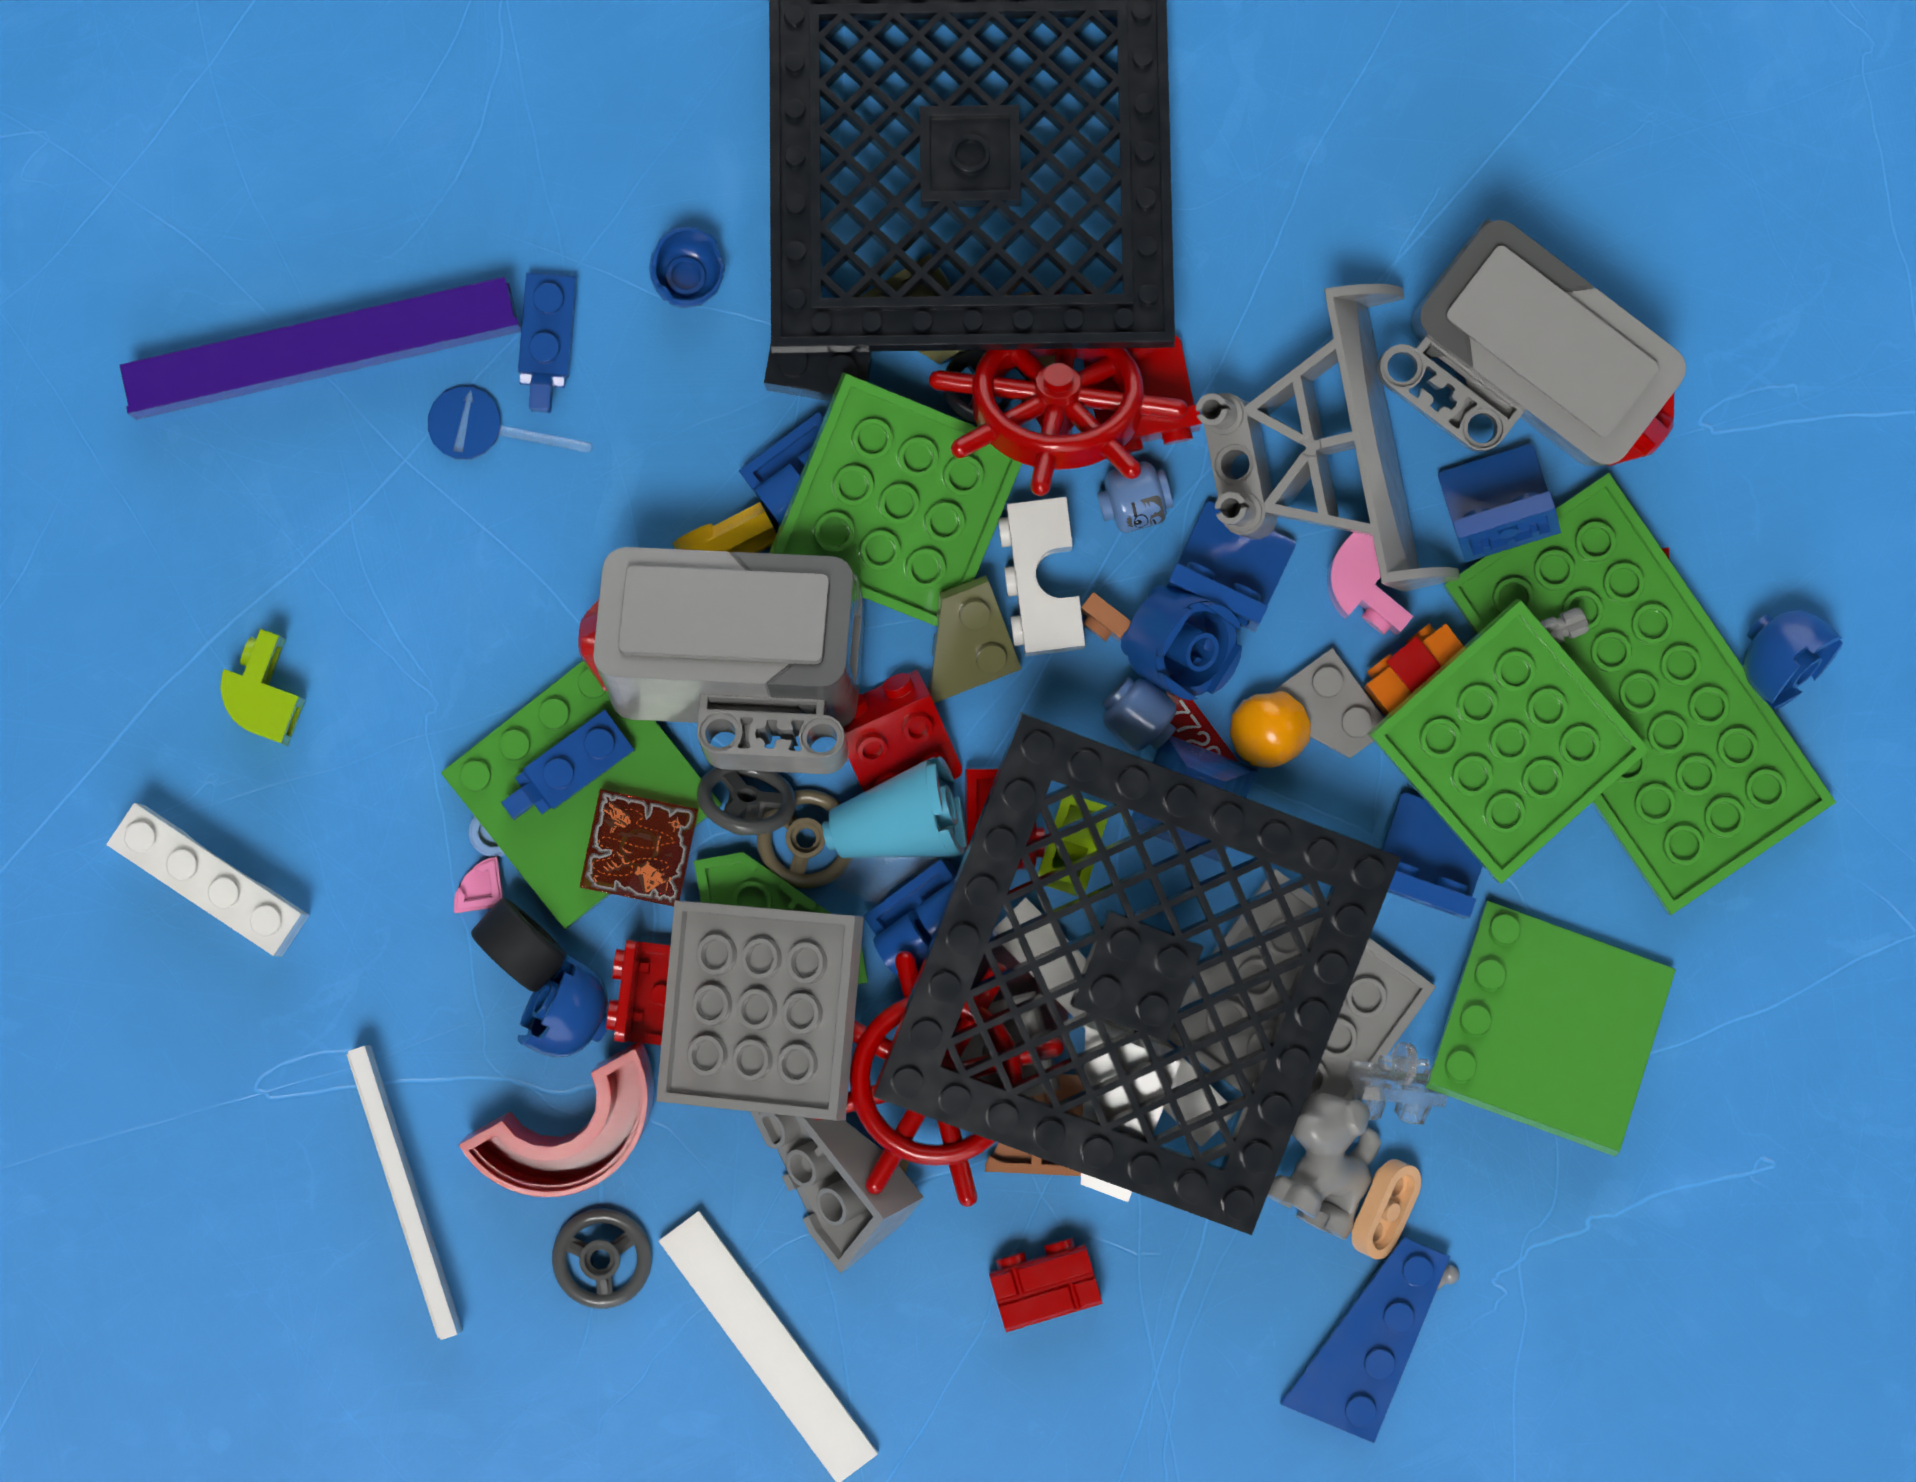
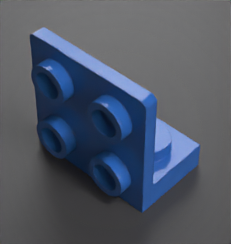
(1499, 502)
(1232, 567)
(1433, 861)

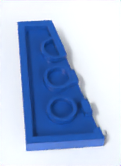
(1365, 1356)

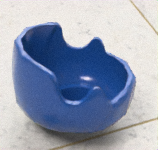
(686, 267)

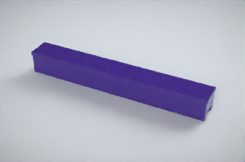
(319, 348)

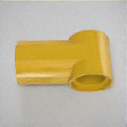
(742, 532)

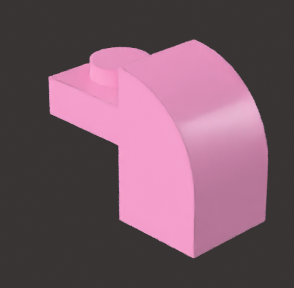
(1353, 581)

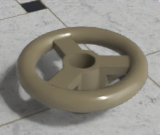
(796, 874)

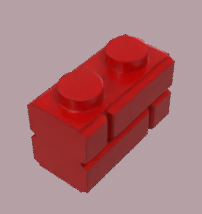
(1044, 1285)

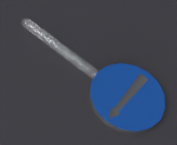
(468, 422)

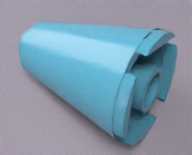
(901, 817)

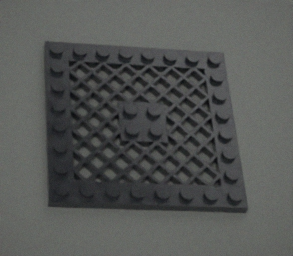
(969, 162)
(1136, 975)

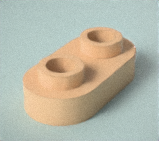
(1386, 1209)

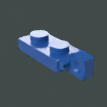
(546, 336)
(569, 766)

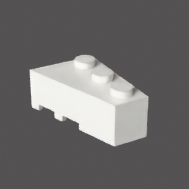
(1116, 1100)

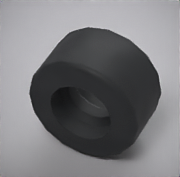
(518, 945)

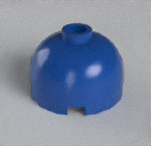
(1787, 654)
(566, 1011)

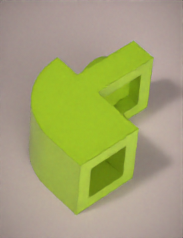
(251, 699)
(1076, 844)

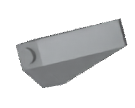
(829, 1170)

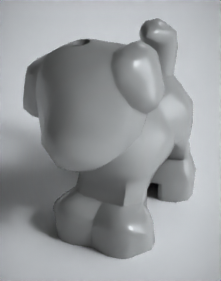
(1327, 1180)

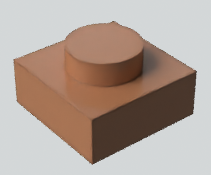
(1104, 619)

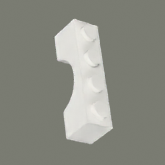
(207, 880)

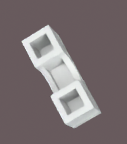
(1044, 621)

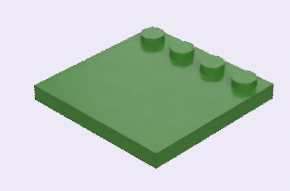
(896, 498)
(1508, 741)
(554, 845)
(1550, 1028)

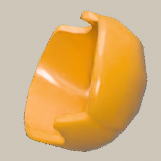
(1269, 729)

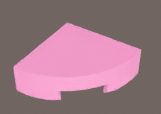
(480, 887)

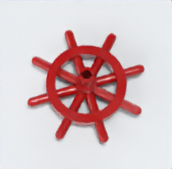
(1058, 402)
(899, 1142)

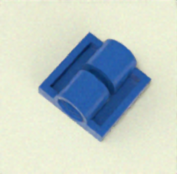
(778, 469)
(912, 914)

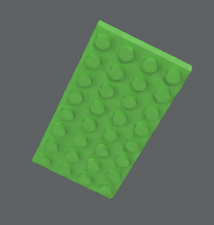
(1719, 761)

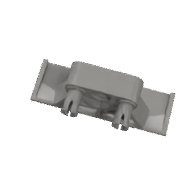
(1234, 429)

